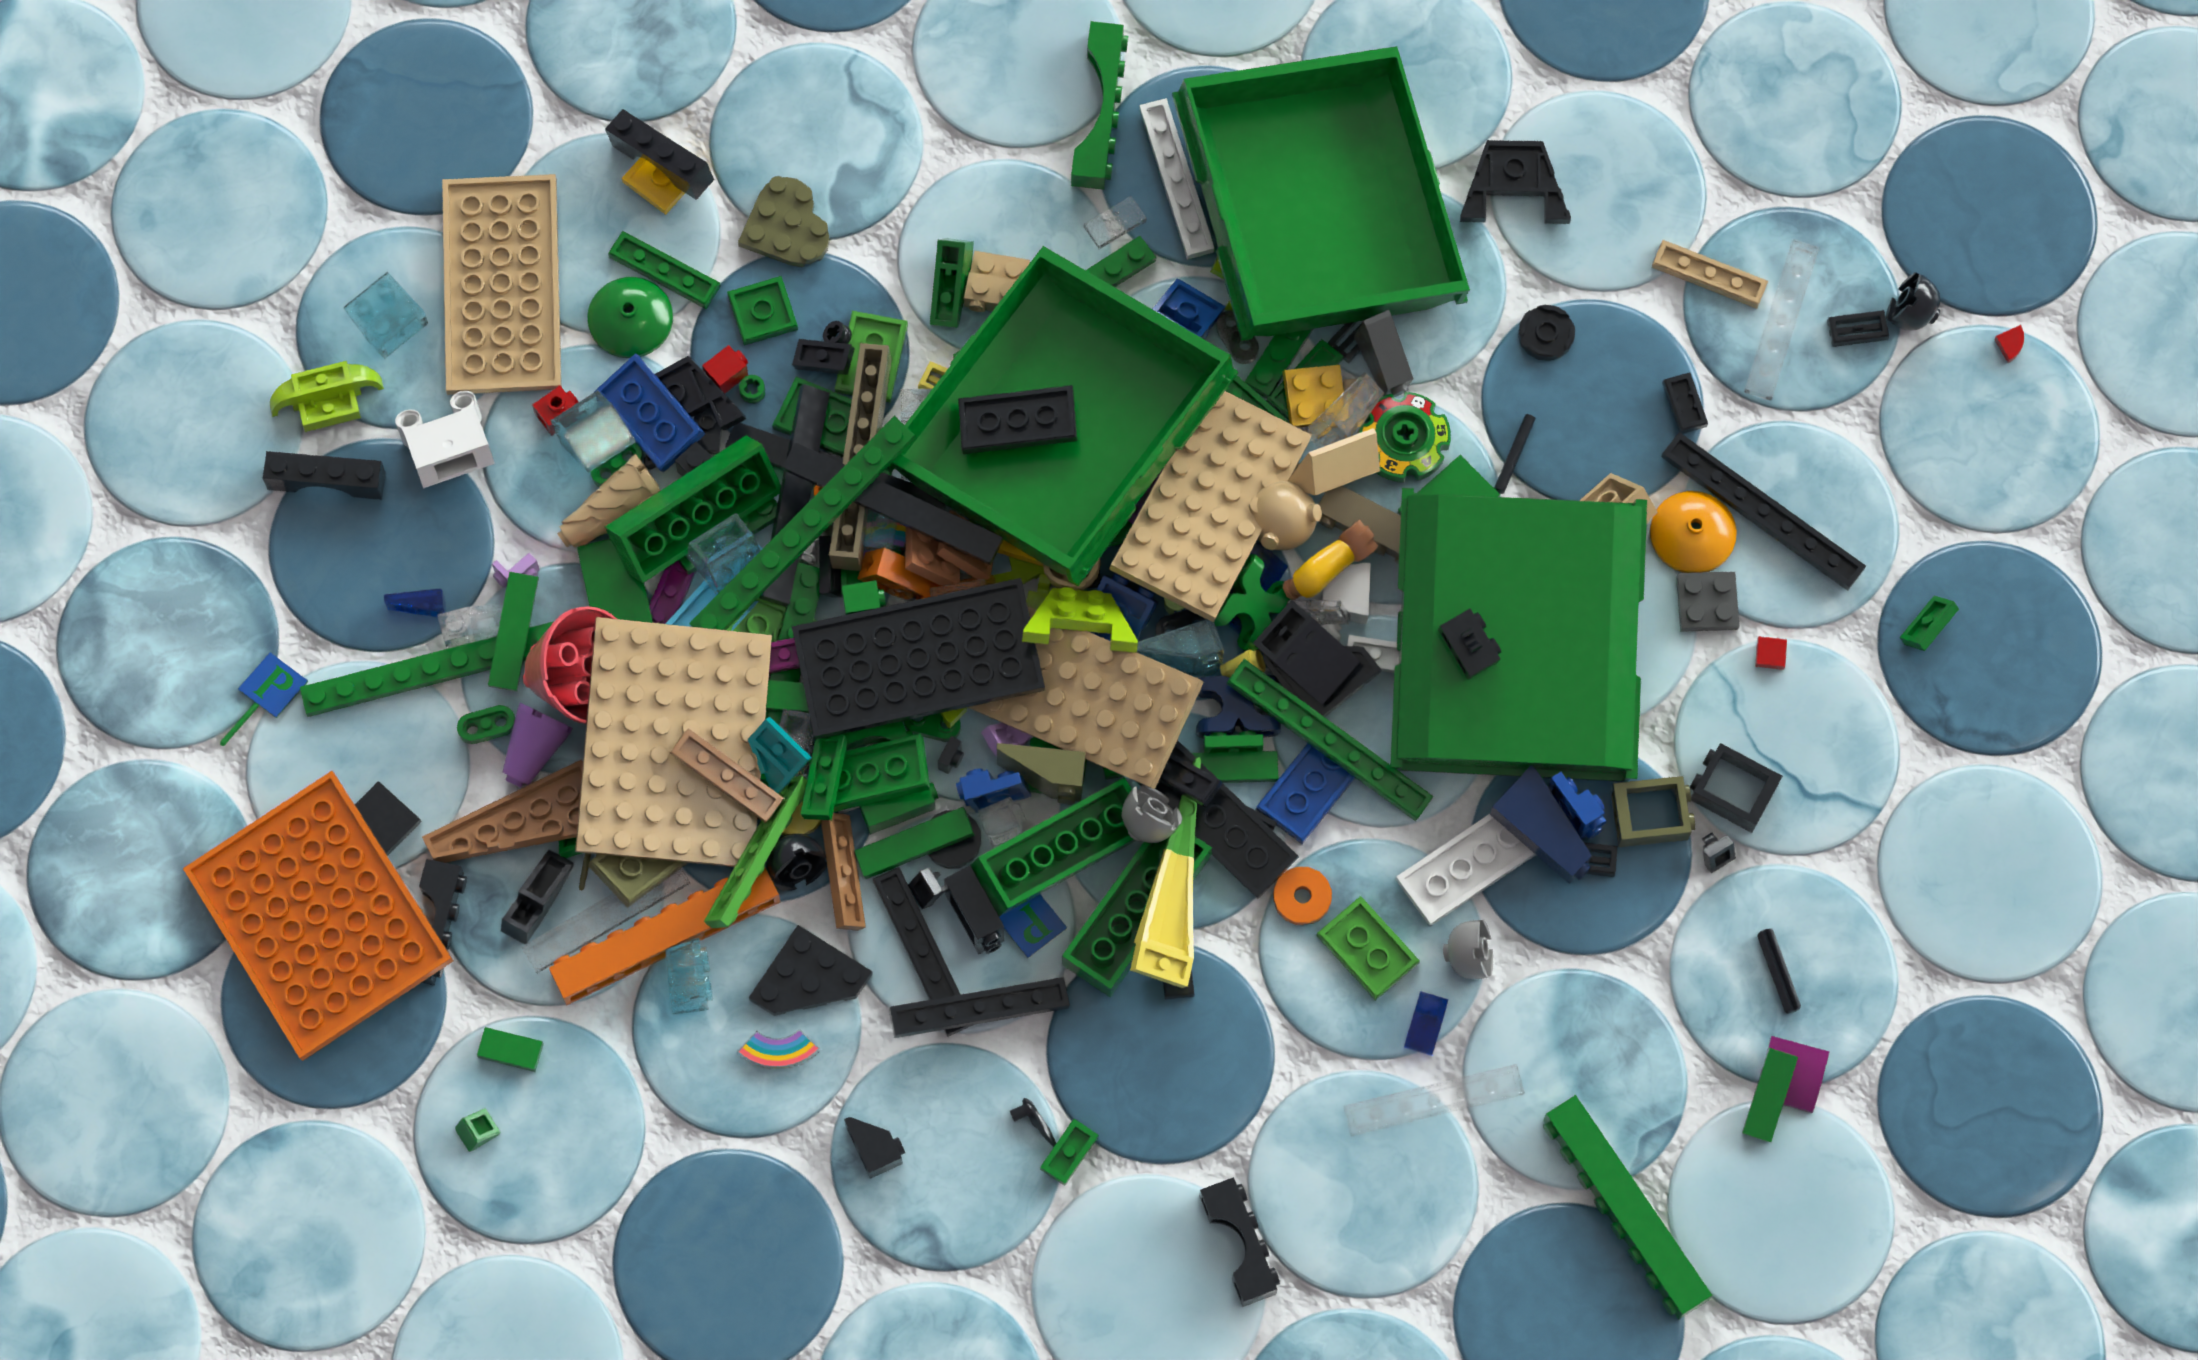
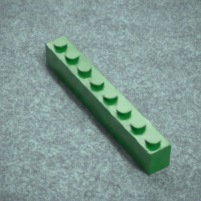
(1626, 1207)

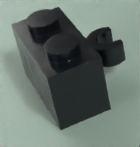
(1470, 643)

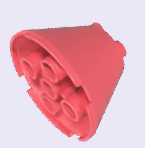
(562, 660)

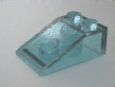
(1189, 649)

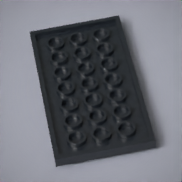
(917, 658)

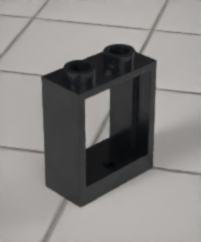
(1723, 808)
(974, 910)

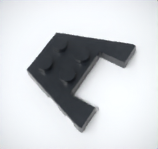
(1515, 170)
(697, 393)

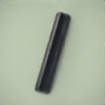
(1779, 970)

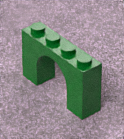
(894, 810)

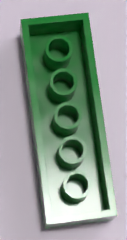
(664, 524)
(1054, 849)
(1106, 943)

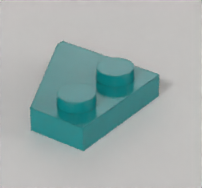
(777, 754)

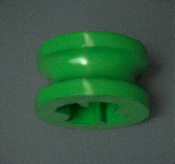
(755, 380)

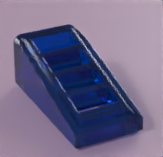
(421, 602)

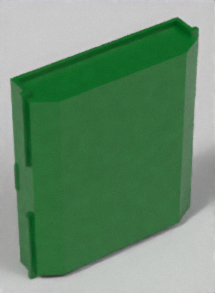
(1320, 192)
(1136, 398)
(1562, 604)

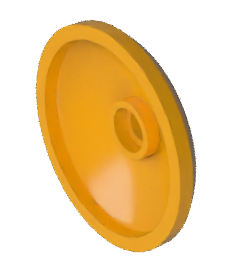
(1690, 548)

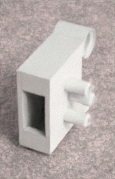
(448, 444)

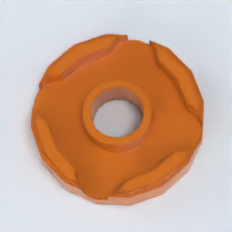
(1306, 879)

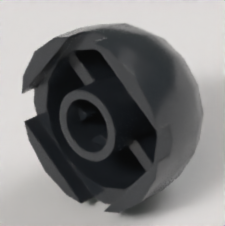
(1915, 305)
(794, 860)

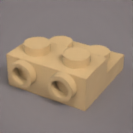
(991, 279)

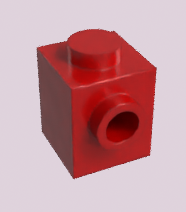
(726, 368)
(553, 405)

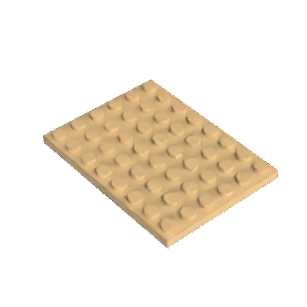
(642, 698)

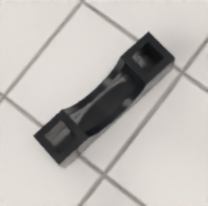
(639, 139)
(296, 471)
(442, 885)
(1226, 1206)

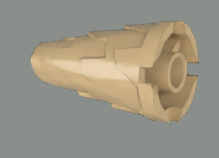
(614, 498)

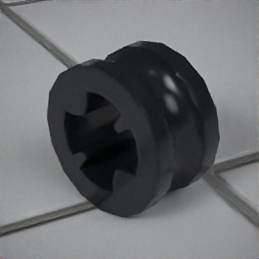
(833, 329)

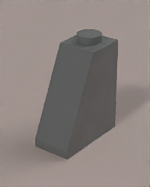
(1384, 354)

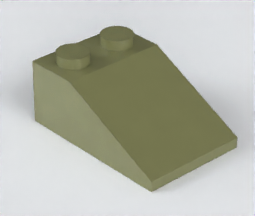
(1049, 770)

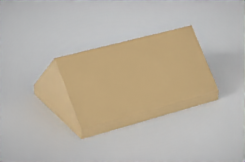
(1338, 463)

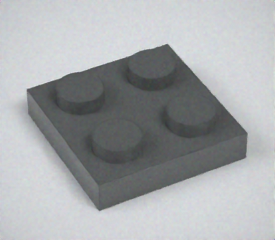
(1707, 601)

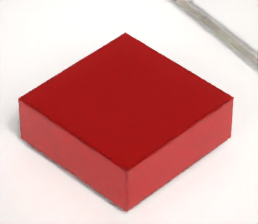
(1771, 653)

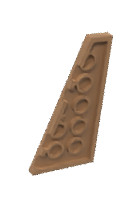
(524, 818)

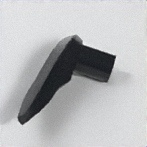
(1029, 1109)

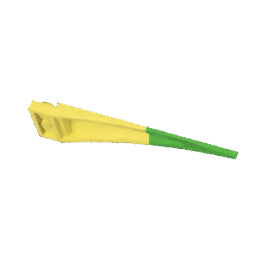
(1166, 928)

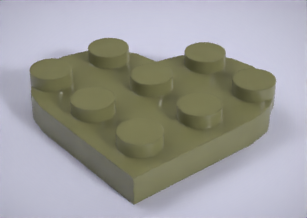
(785, 225)

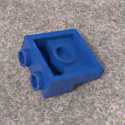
(1189, 308)
(1134, 604)
(981, 789)
(1582, 810)

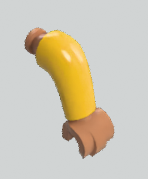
(1320, 569)

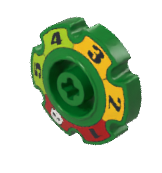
(1425, 430)

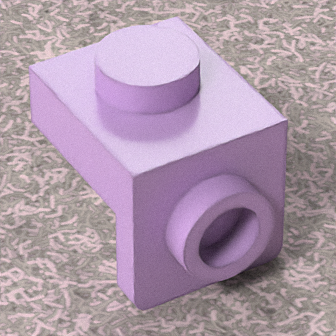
(527, 565)
(1004, 734)

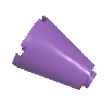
(532, 744)

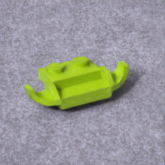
(325, 394)

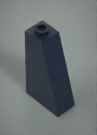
(1541, 825)

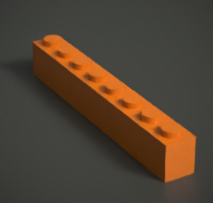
(649, 938)

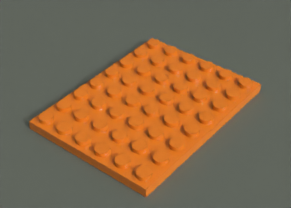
(317, 915)

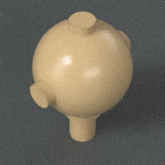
(1285, 515)

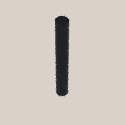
(1514, 453)

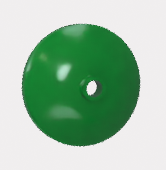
(632, 332)

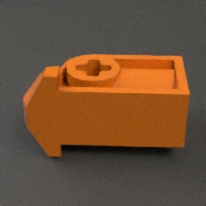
(891, 575)

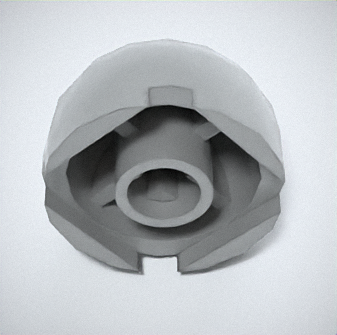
(1149, 815)
(1469, 950)

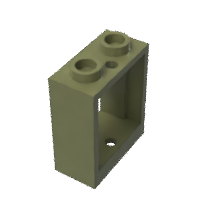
(1623, 826)

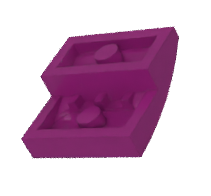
(1807, 1073)

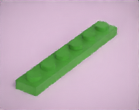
(754, 857)

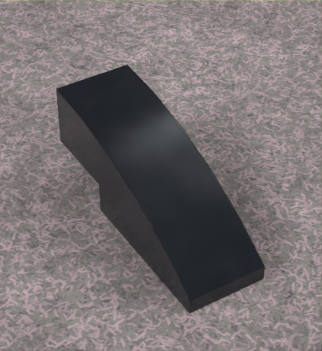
(536, 897)

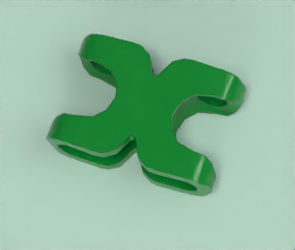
(1252, 603)

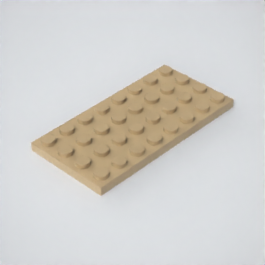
(501, 284)
(1204, 504)
(1103, 704)

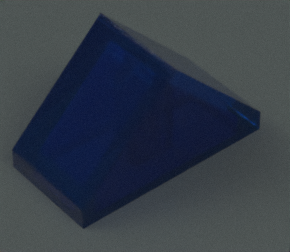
(1426, 1023)

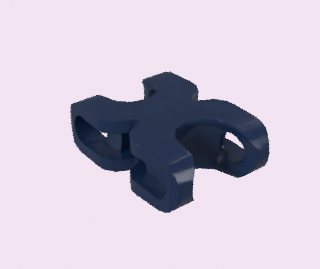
(1235, 711)

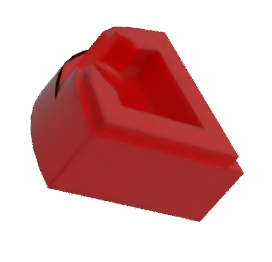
(2011, 342)

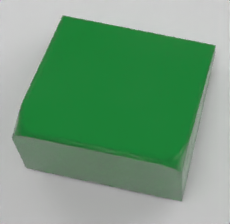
(477, 1129)

